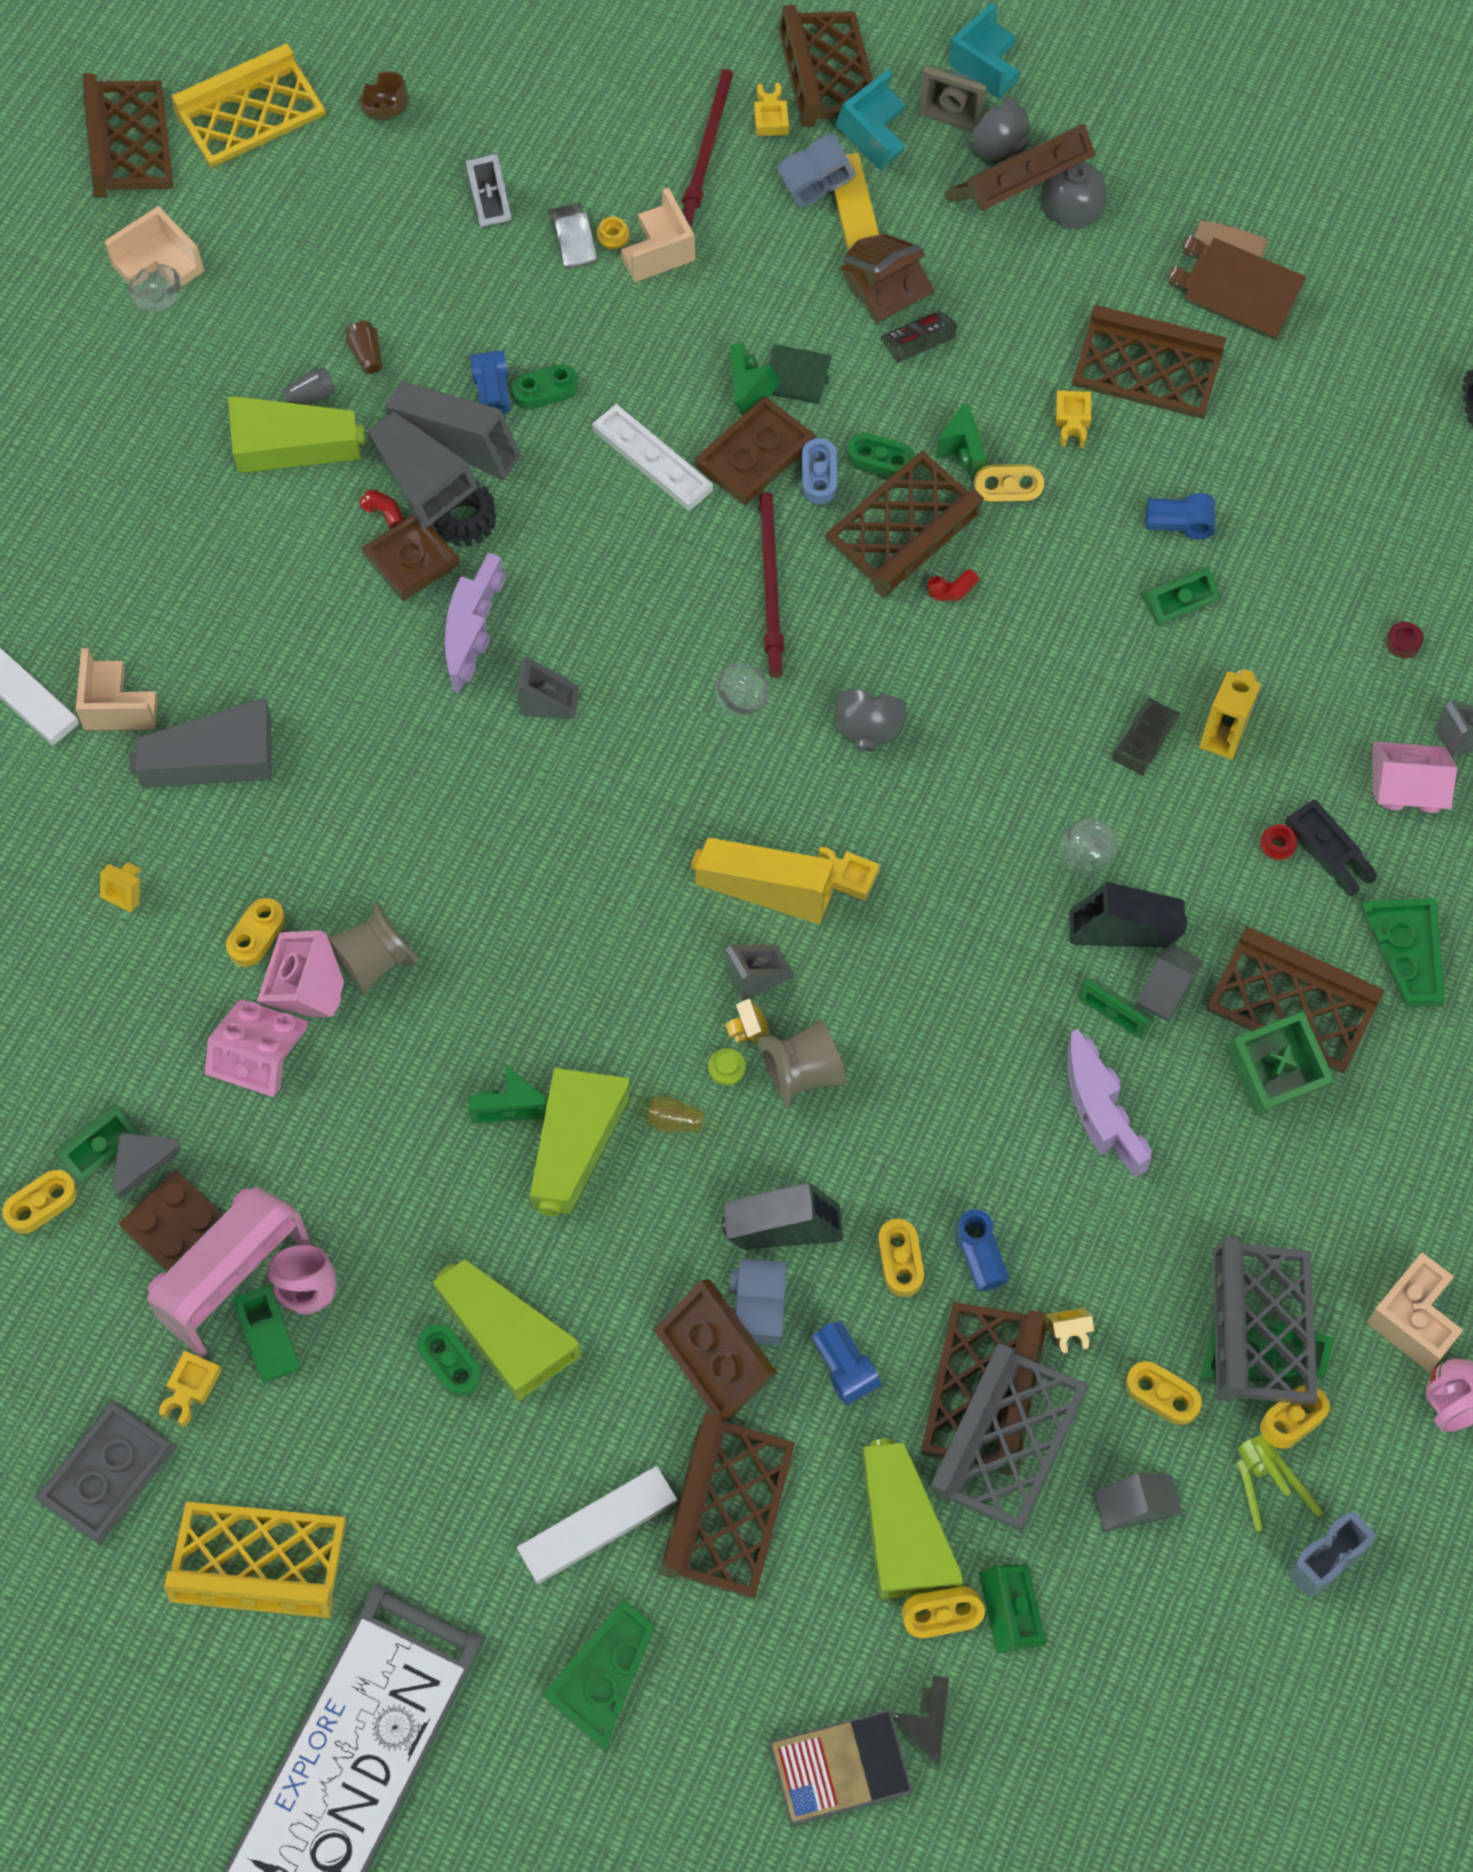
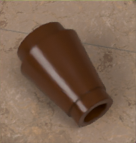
(365, 346)

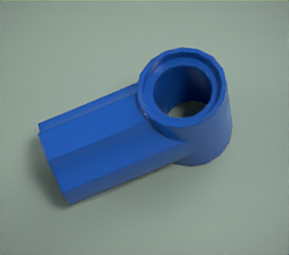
(490, 377)
(1192, 515)
(981, 1253)
(849, 1371)

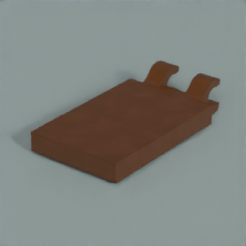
(1238, 285)

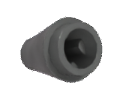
(310, 388)

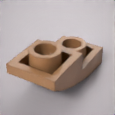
(1242, 239)

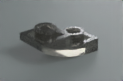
(1145, 736)

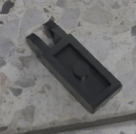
(1330, 846)

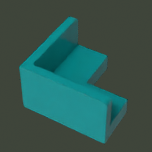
(979, 51)
(866, 117)

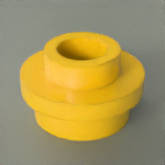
(613, 233)

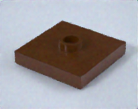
(410, 557)

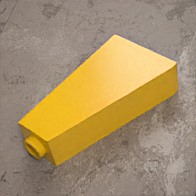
(766, 877)

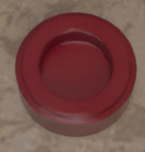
(1404, 639)

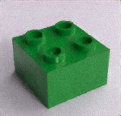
(1279, 1063)

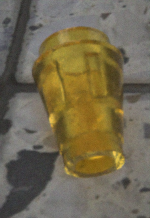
(673, 1115)

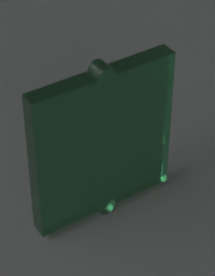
(800, 373)

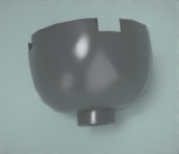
(1001, 132)
(1074, 196)
(869, 719)

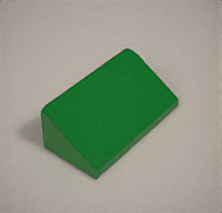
(1181, 595)
(1116, 1007)
(94, 1143)
(1012, 1608)

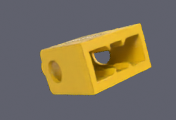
(1236, 699)

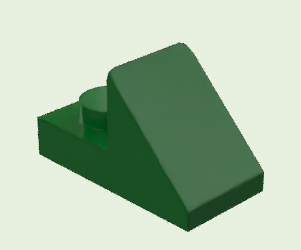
(749, 380)
(963, 439)
(519, 1102)

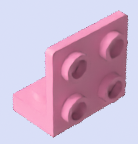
(252, 1046)

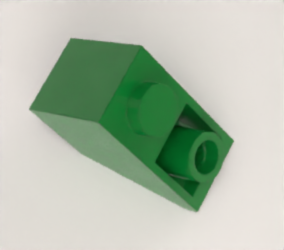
(266, 1334)

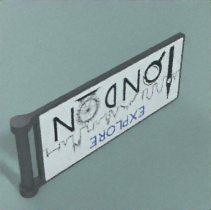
(358, 1746)

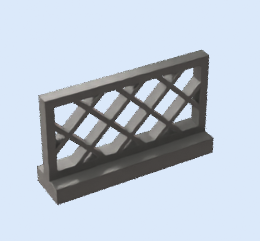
(1231, 1327)
(977, 1423)

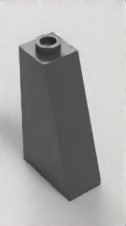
(462, 426)
(422, 468)
(208, 750)

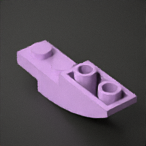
(466, 620)
(1094, 1095)

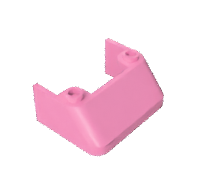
(222, 1262)

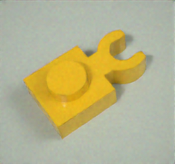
(771, 113)
(1073, 414)
(852, 873)
(190, 1382)

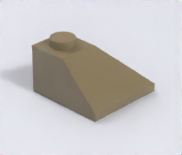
(952, 98)

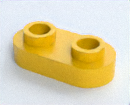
(1008, 482)
(257, 930)
(39, 1200)
(901, 1259)
(1164, 1391)
(1293, 1420)
(942, 1613)

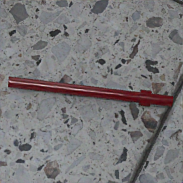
(693, 193)
(773, 639)

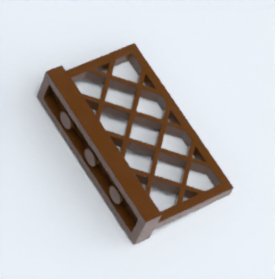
(801, 61)
(99, 142)
(1025, 169)
(1158, 336)
(930, 536)
(1307, 970)
(1027, 1344)
(693, 1498)

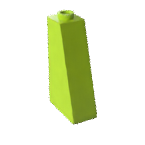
(290, 434)
(574, 1133)
(507, 1332)
(905, 1532)

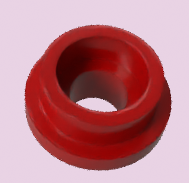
(1278, 833)

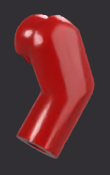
(387, 505)
(952, 591)

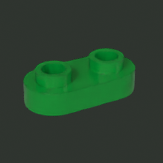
(546, 386)
(881, 452)
(450, 1361)

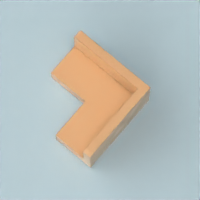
(152, 242)
(668, 242)
(104, 704)
(1411, 1320)

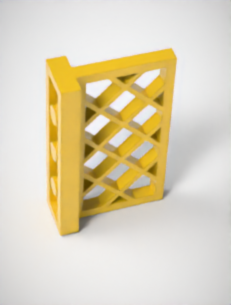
(238, 82)
(250, 1592)

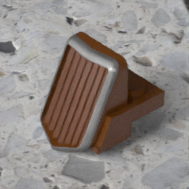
(886, 274)

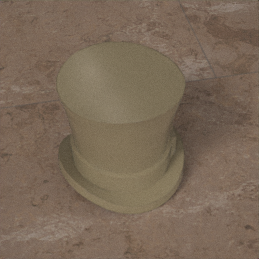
(371, 950)
(802, 1061)

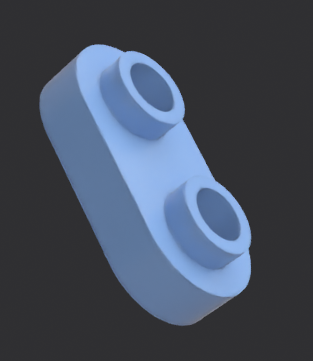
(819, 473)

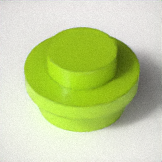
(726, 1067)

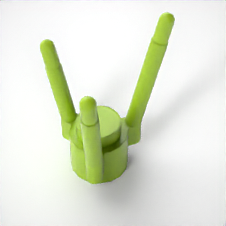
(1263, 1459)

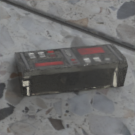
(919, 336)

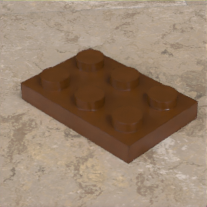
(754, 450)
(170, 1220)
(715, 1350)

